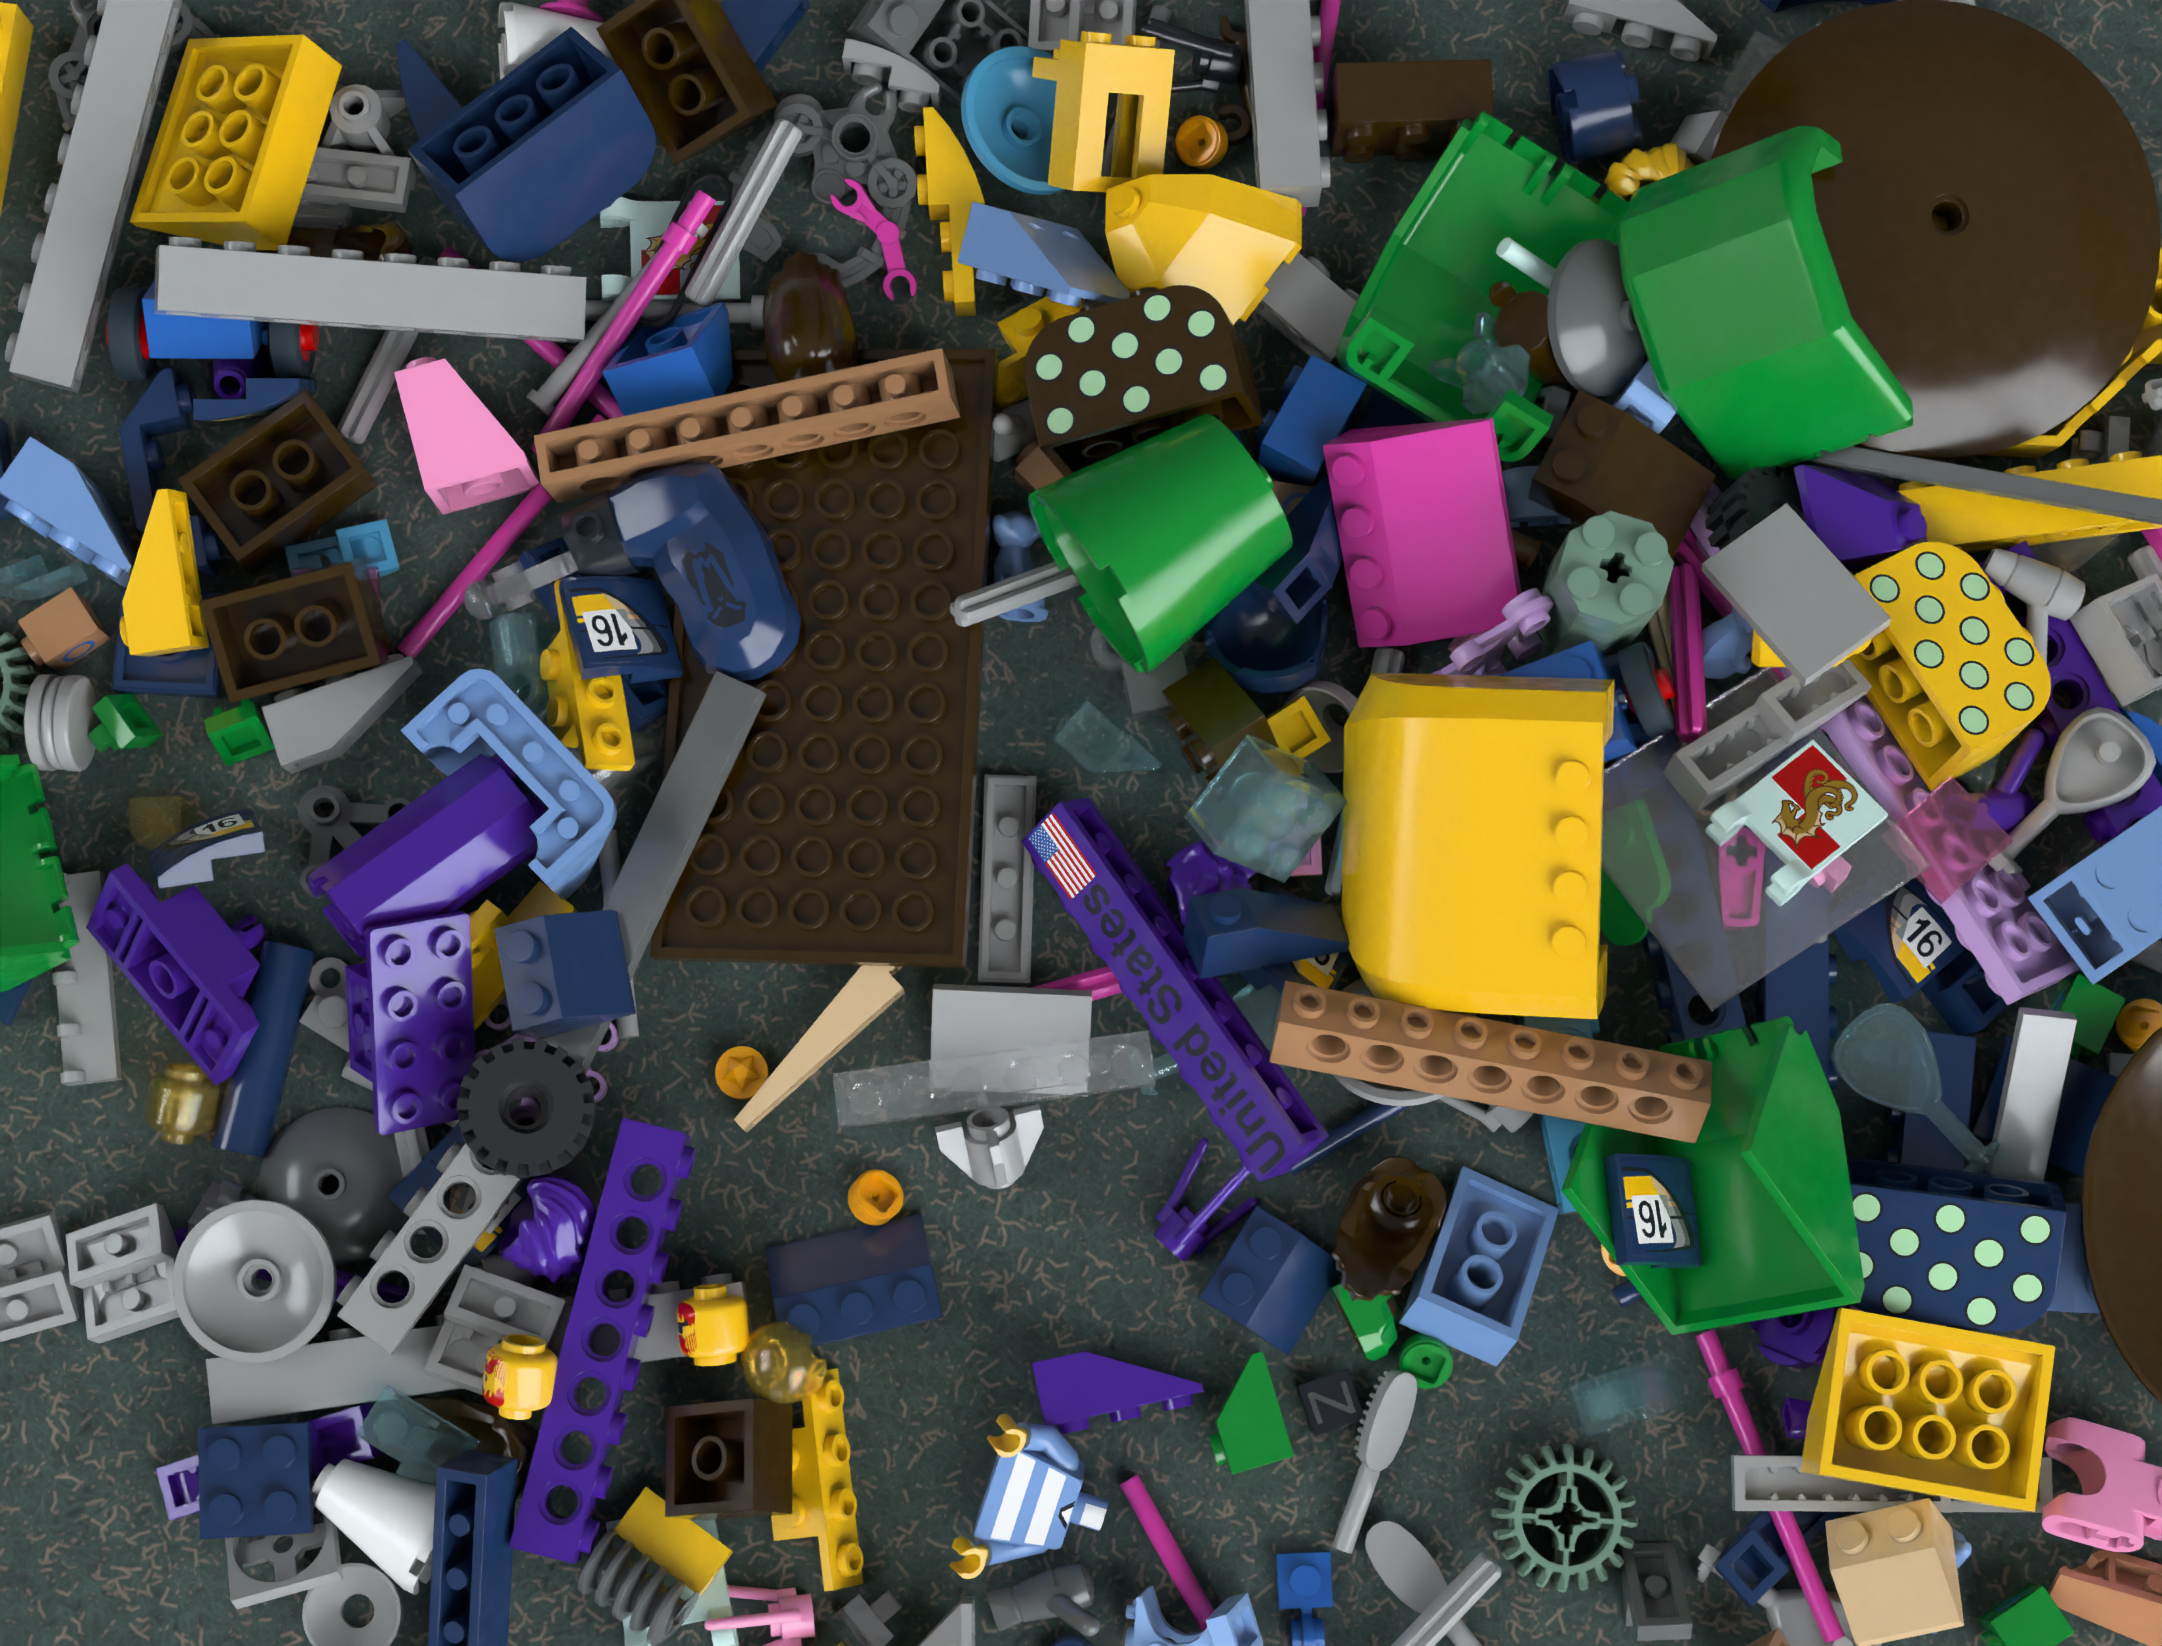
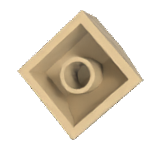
(1895, 1572)

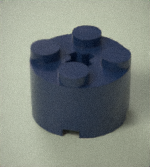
(1594, 106)

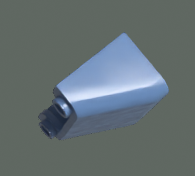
(487, 718)

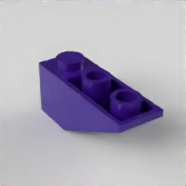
(1094, 1385)

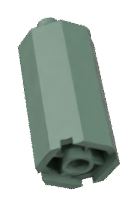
(1605, 583)

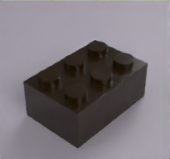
(687, 72)
(1404, 106)
(277, 482)
(296, 629)

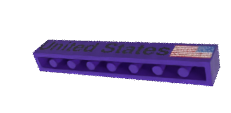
(1187, 1014)

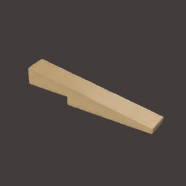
(851, 1011)

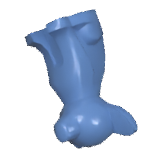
(1015, 535)
(1726, 646)

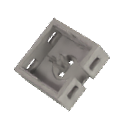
(2126, 637)

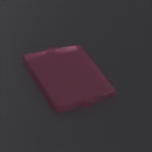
(1953, 838)

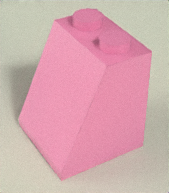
(457, 440)

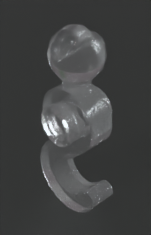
(514, 586)

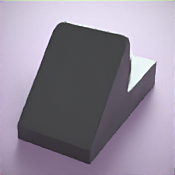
(1654, 1593)

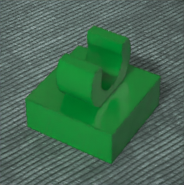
(123, 724)
(239, 732)

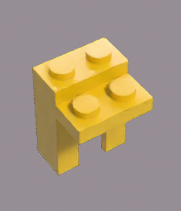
(1084, 78)

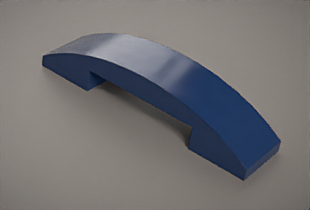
(1757, 1556)

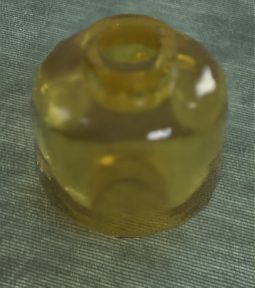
(181, 1103)

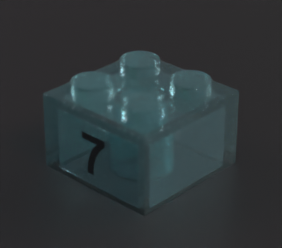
(1265, 809)

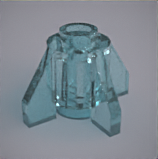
(1485, 368)

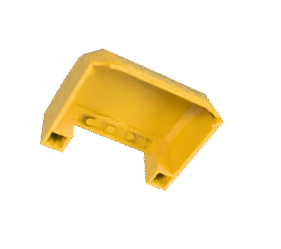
(1477, 842)

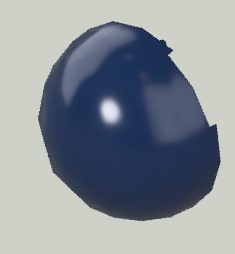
(1266, 649)

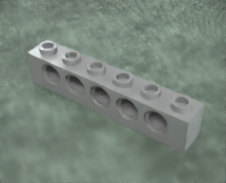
(391, 1322)

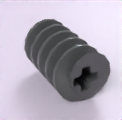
(634, 1590)

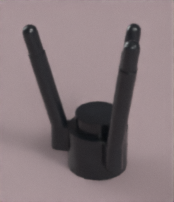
(1212, 57)

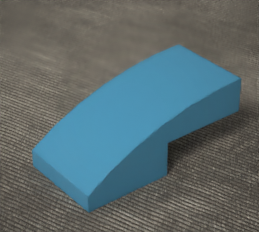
(352, 542)

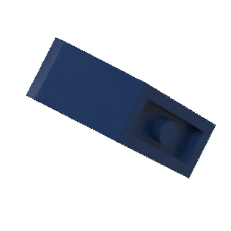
(161, 412)

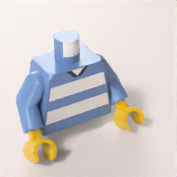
(1028, 1498)

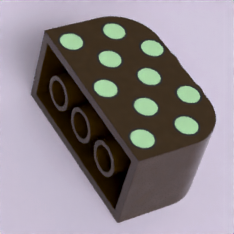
(1135, 372)

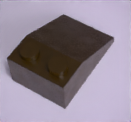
(1619, 465)

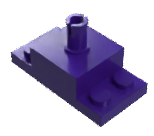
(183, 965)

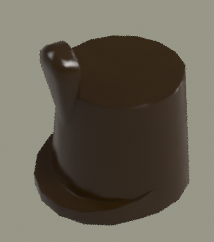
(1526, 323)

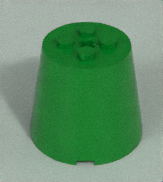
(1163, 535)

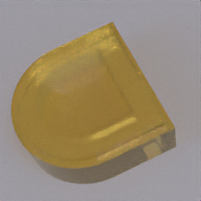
(156, 819)

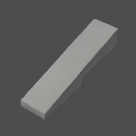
(1761, 733)

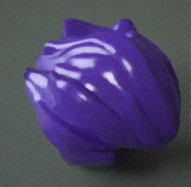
(1201, 872)
(550, 1228)

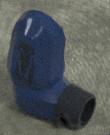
(707, 555)

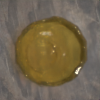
(781, 1364)

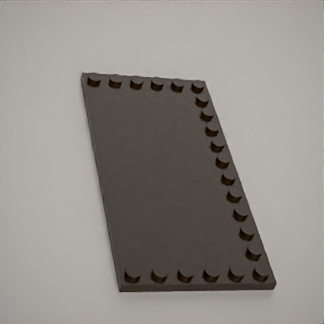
(860, 771)

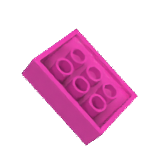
(1423, 530)

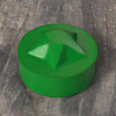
(1426, 1359)

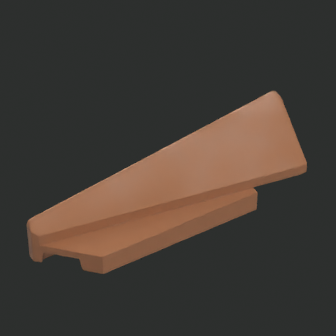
(2114, 1593)

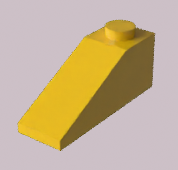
(164, 584)

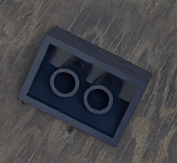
(855, 1281)

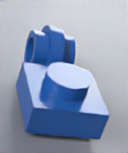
(1305, 1583)

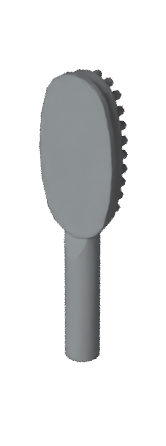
(1379, 1442)
(1410, 1572)

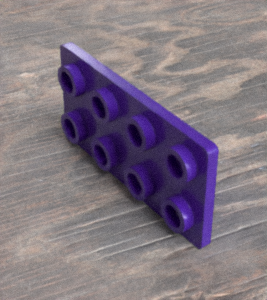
(413, 1019)

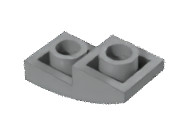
(911, 84)

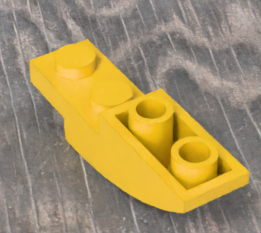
(949, 193)

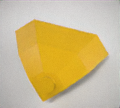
(1201, 236)

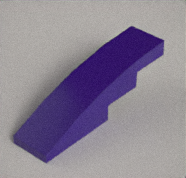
(331, 1442)

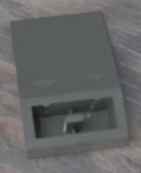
(939, 35)

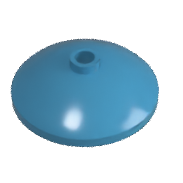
(1003, 98)

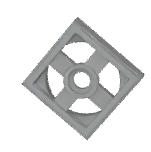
(322, 1571)

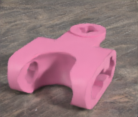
(2118, 1488)

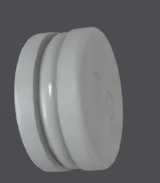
(59, 722)

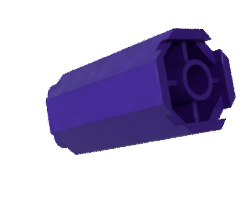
(431, 852)

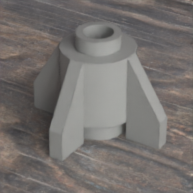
(362, 118)
(994, 1148)

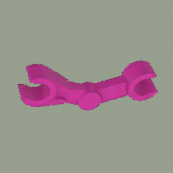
(887, 233)

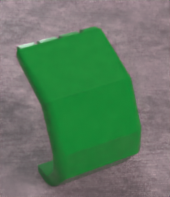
(1445, 260)
(1751, 310)

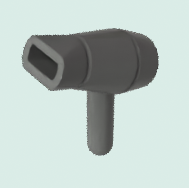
(1048, 1595)

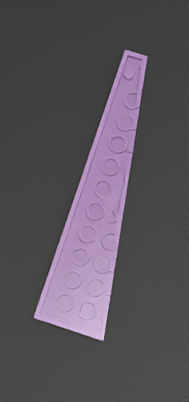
(1991, 908)

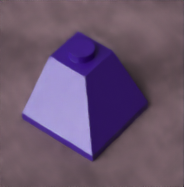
(1858, 515)

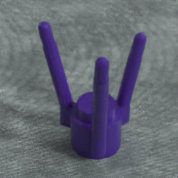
(1186, 1230)

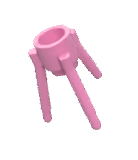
(789, 1618)

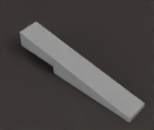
(1778, 1485)

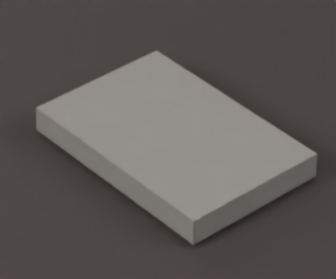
(1796, 594)
(1004, 1018)

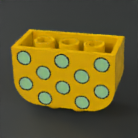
(1953, 664)

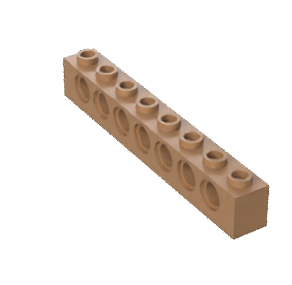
(750, 424)
(1492, 1062)

